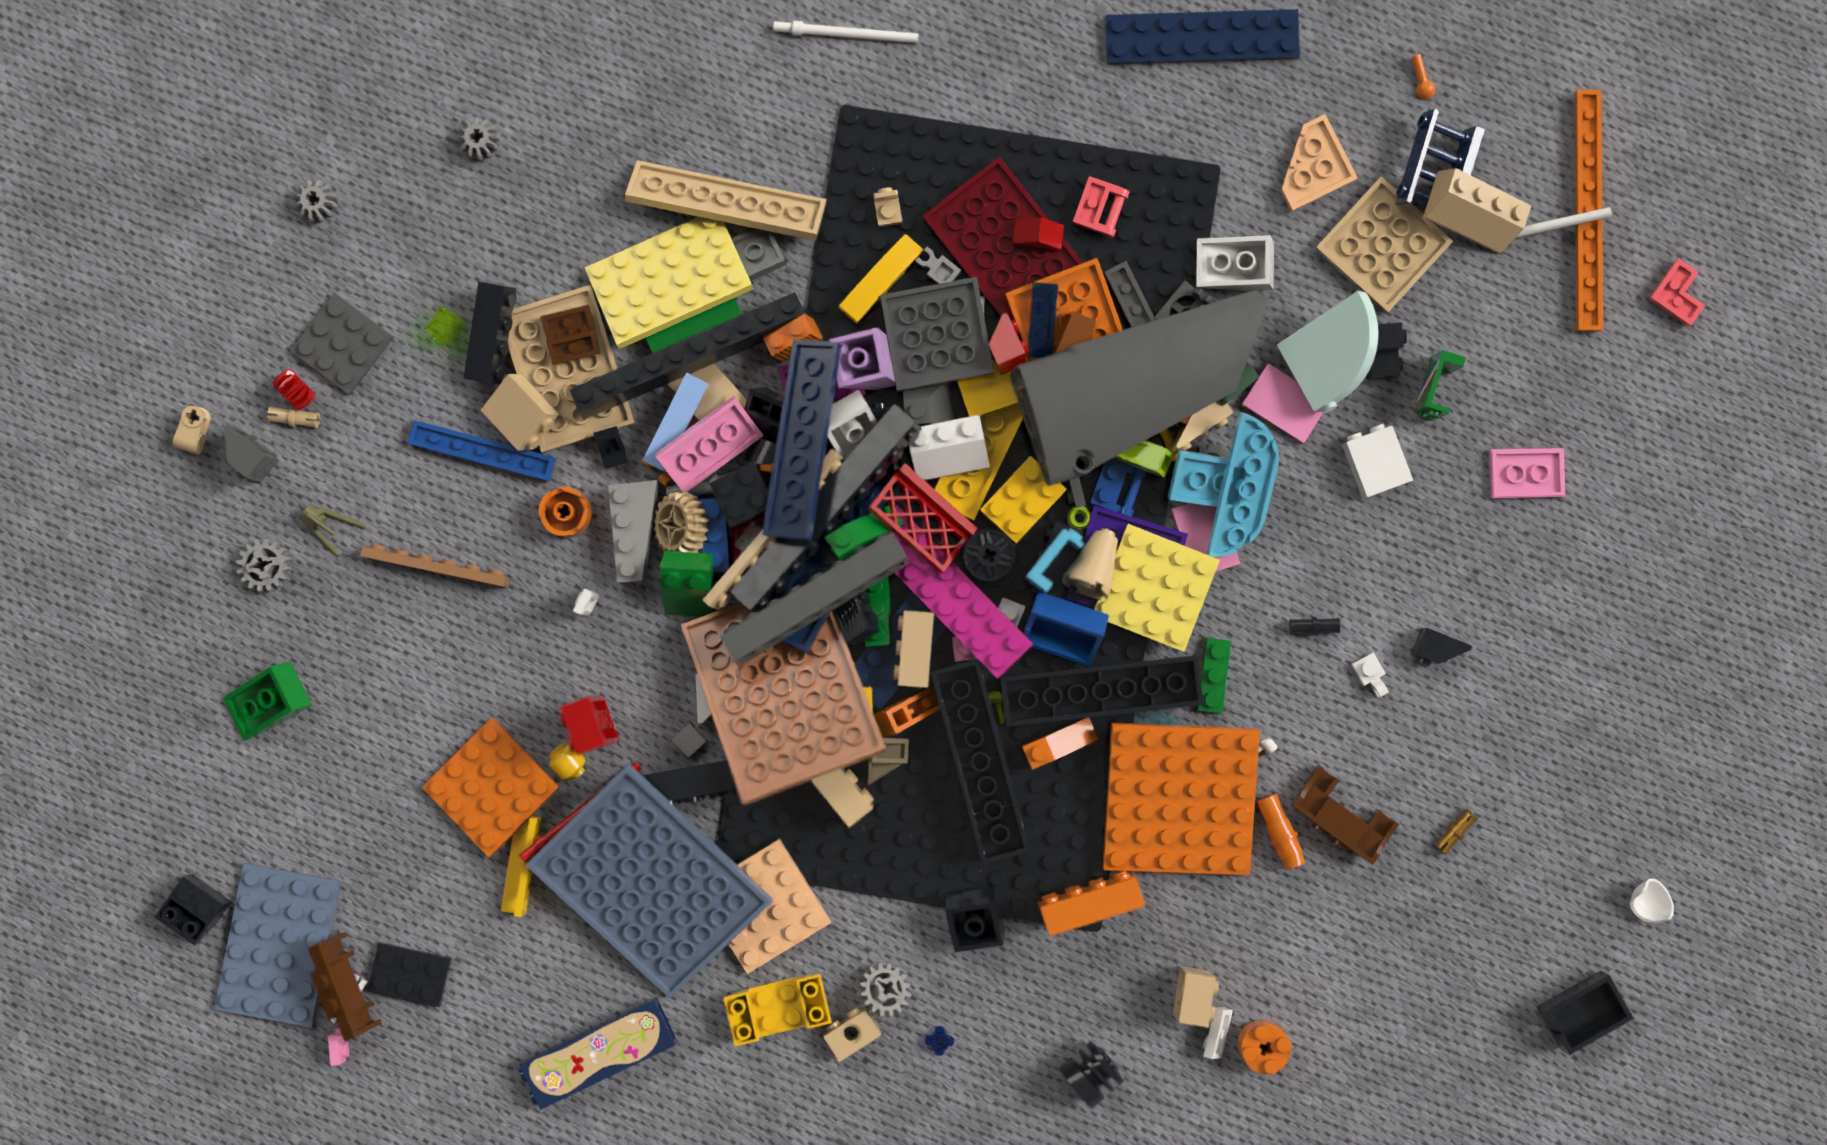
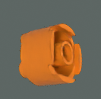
(559, 499)
(1268, 1060)

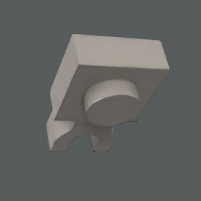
(940, 269)

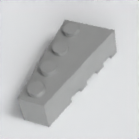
(632, 527)

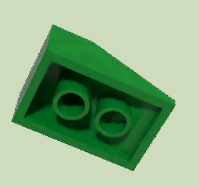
(686, 582)
(267, 700)

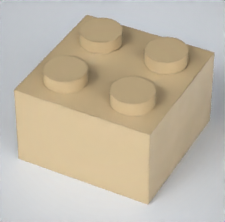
(1195, 996)

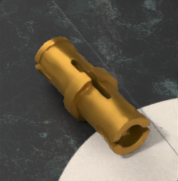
(1456, 831)

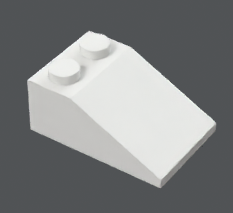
(1236, 263)

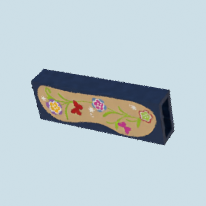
(597, 1053)

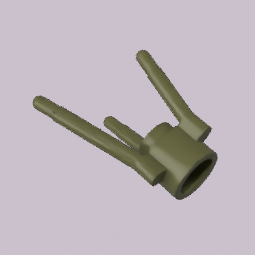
(316, 519)

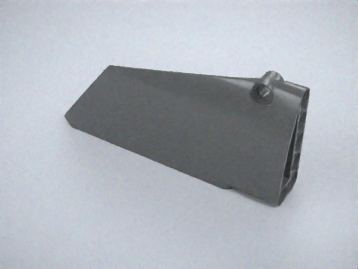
(1133, 383)

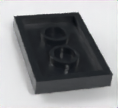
(409, 974)

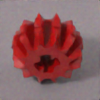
(293, 389)

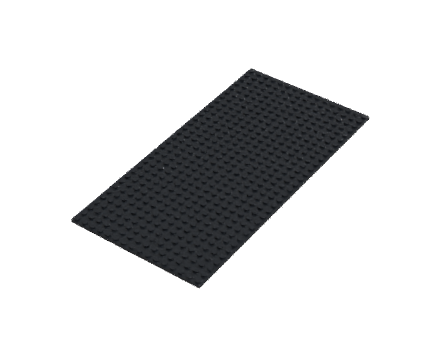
(919, 832)

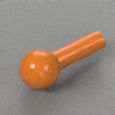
(1425, 89)

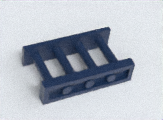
(1464, 160)

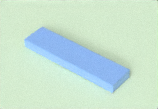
(677, 416)

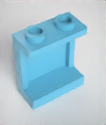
(1034, 576)

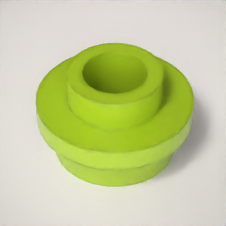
(1080, 510)

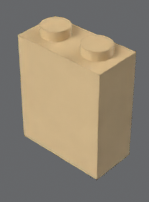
(520, 412)

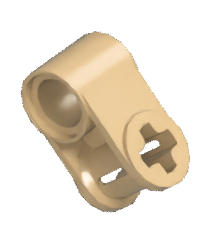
(190, 432)

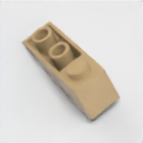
(1199, 424)

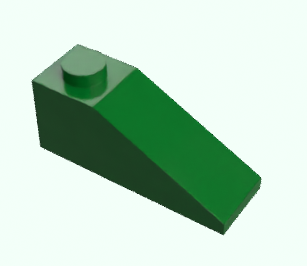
(858, 534)

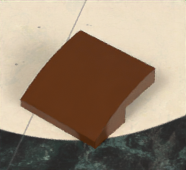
(570, 334)

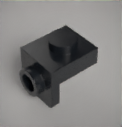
(611, 447)

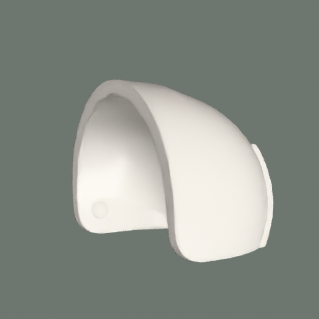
(1652, 902)

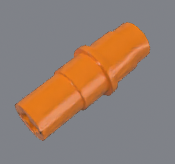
(1281, 832)

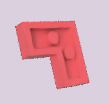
(1671, 293)

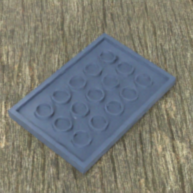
(268, 944)

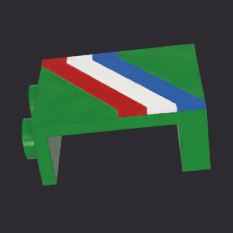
(1439, 362)

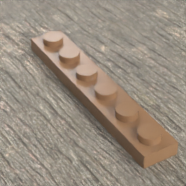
(426, 563)

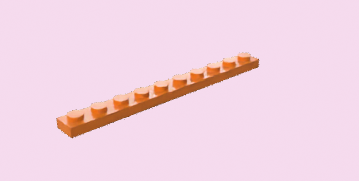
(1588, 198)

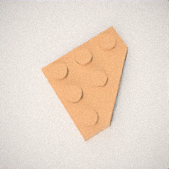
(1316, 165)

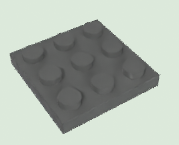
(342, 343)

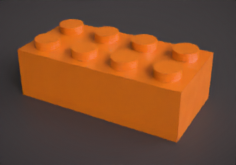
(1090, 903)

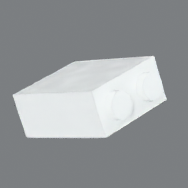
(1376, 461)

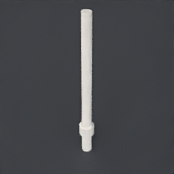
(798, 28)

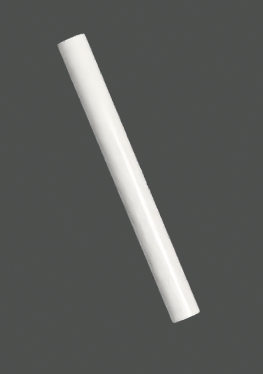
(1566, 221)

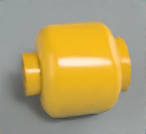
(566, 762)

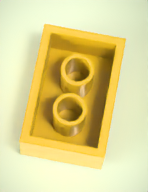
(1021, 501)

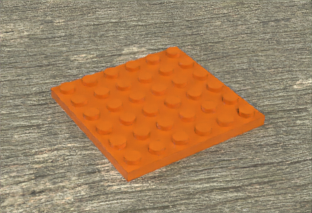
(1180, 798)

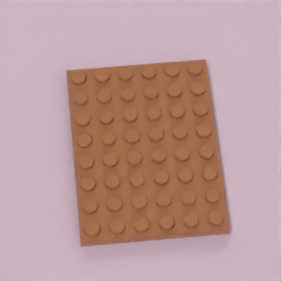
(784, 710)

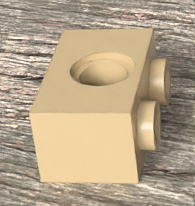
(844, 1046)

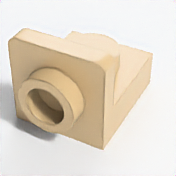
(887, 207)

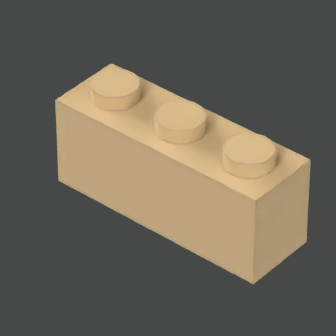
(914, 649)

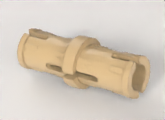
(293, 417)

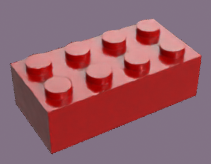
(588, 724)

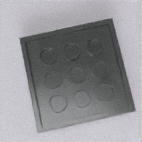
(937, 334)

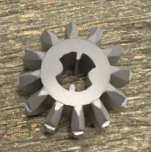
(485, 143)
(325, 202)

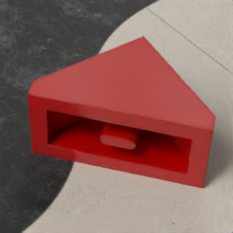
(1038, 233)

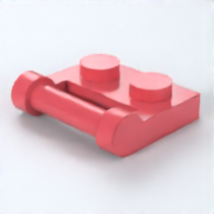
(1092, 205)

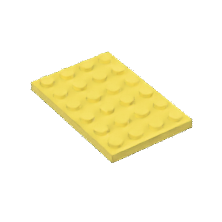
(668, 279)

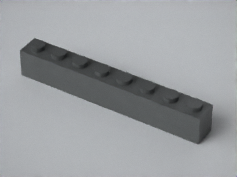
(814, 599)

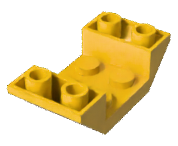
(777, 1008)

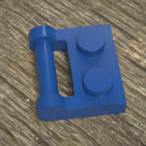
(1110, 485)

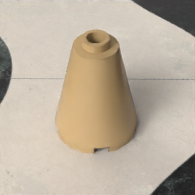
(1094, 566)

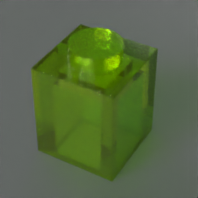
(445, 326)

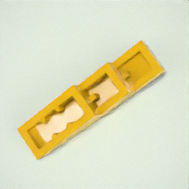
(880, 278)

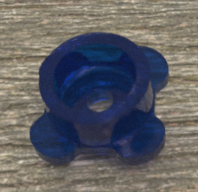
(939, 1048)

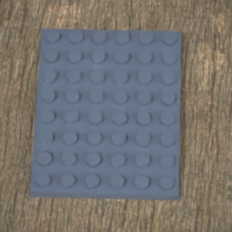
(649, 881)

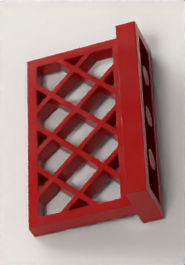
(931, 505)

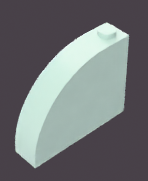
(1333, 351)

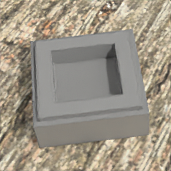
(689, 740)

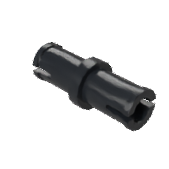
(1314, 626)

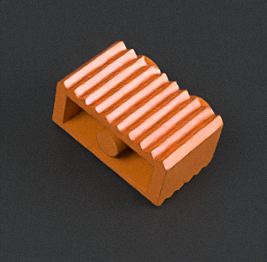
(781, 340)

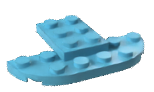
(1235, 485)

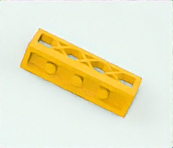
(518, 874)

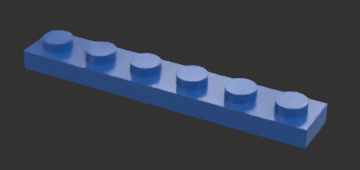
(481, 450)

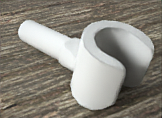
(1268, 746)

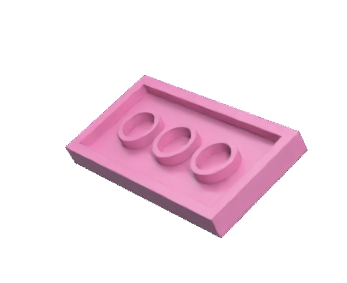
(708, 444)

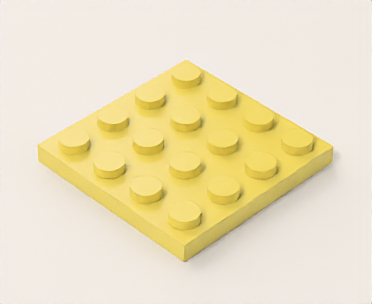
(1157, 587)

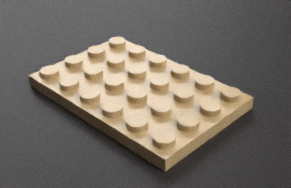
(553, 382)

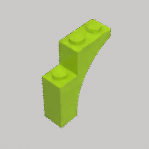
(1147, 458)

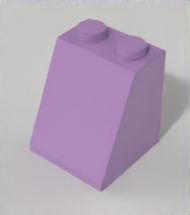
(865, 361)

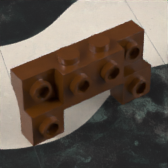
(1332, 818)
(340, 989)

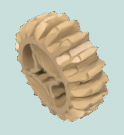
(680, 523)

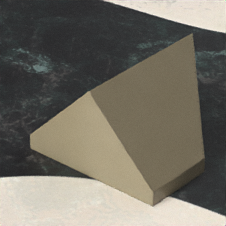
(887, 761)

